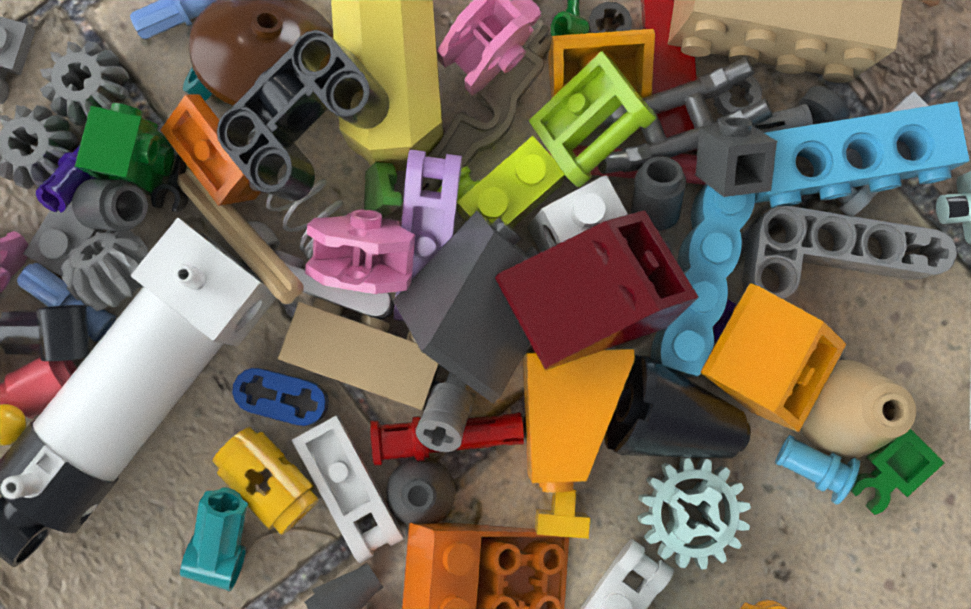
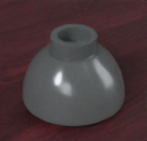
(420, 491)

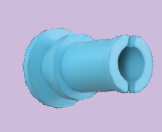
(824, 470)

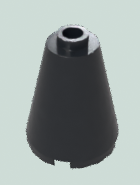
(673, 417)

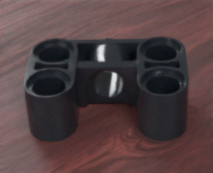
(287, 103)

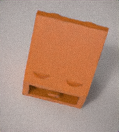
(483, 568)

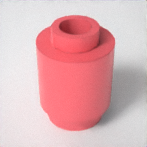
(35, 385)

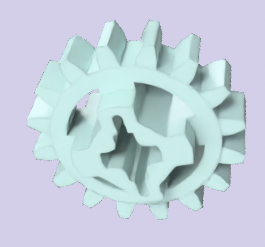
(705, 496)

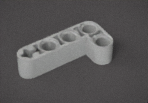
(849, 247)

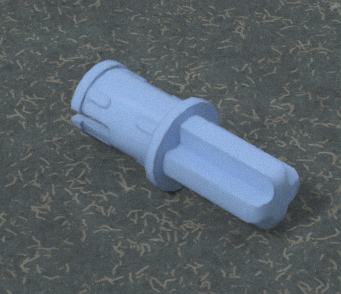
(165, 15)
(54, 292)

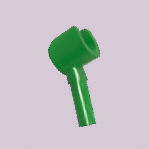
(569, 21)

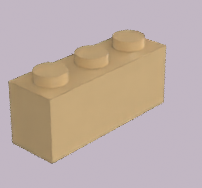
(359, 353)

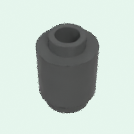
(659, 191)
(109, 204)

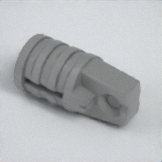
(445, 415)

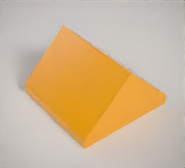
(629, 50)

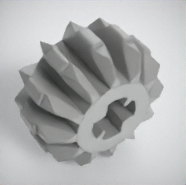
(83, 79)
(20, 135)
(102, 268)

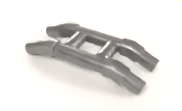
(693, 97)

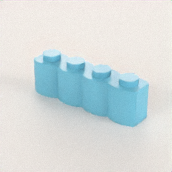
(706, 259)

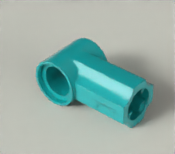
(216, 548)

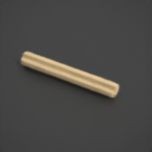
(244, 240)

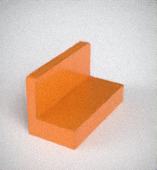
(194, 136)

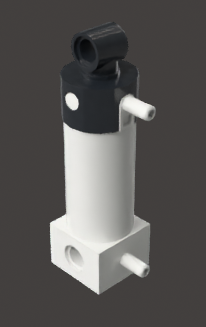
(126, 386)

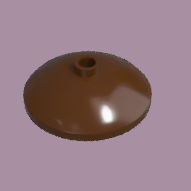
(243, 38)

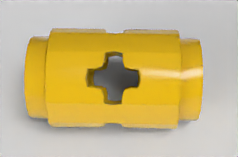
(290, 490)

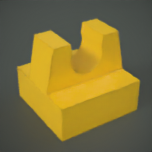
(562, 518)

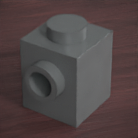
(735, 157)

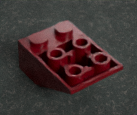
(597, 290)

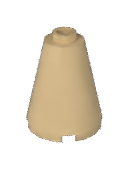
(858, 411)

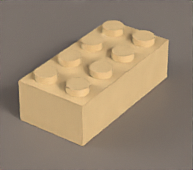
(793, 35)

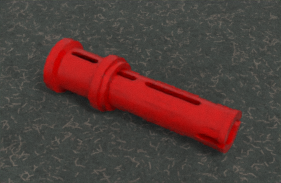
(401, 441)

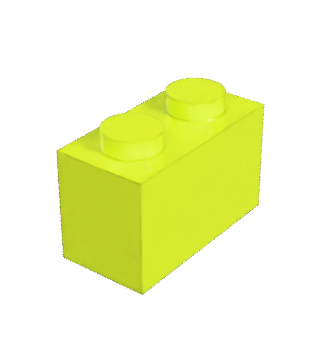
(514, 186)

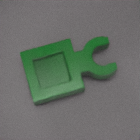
(899, 465)

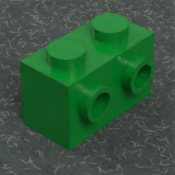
(124, 147)

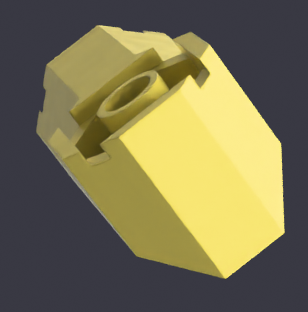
(400, 51)

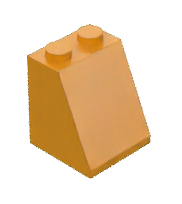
(570, 414)

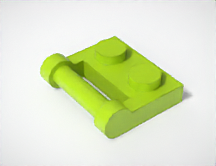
(583, 107)

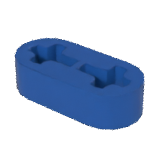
(278, 408)

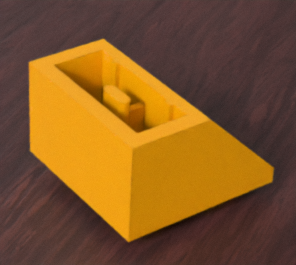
(773, 358)

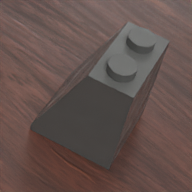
(461, 311)

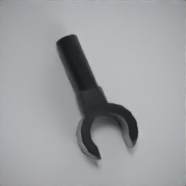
(159, 193)

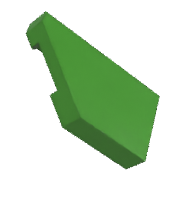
(380, 189)

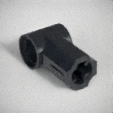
(51, 332)

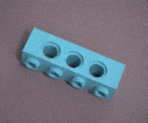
(930, 132)

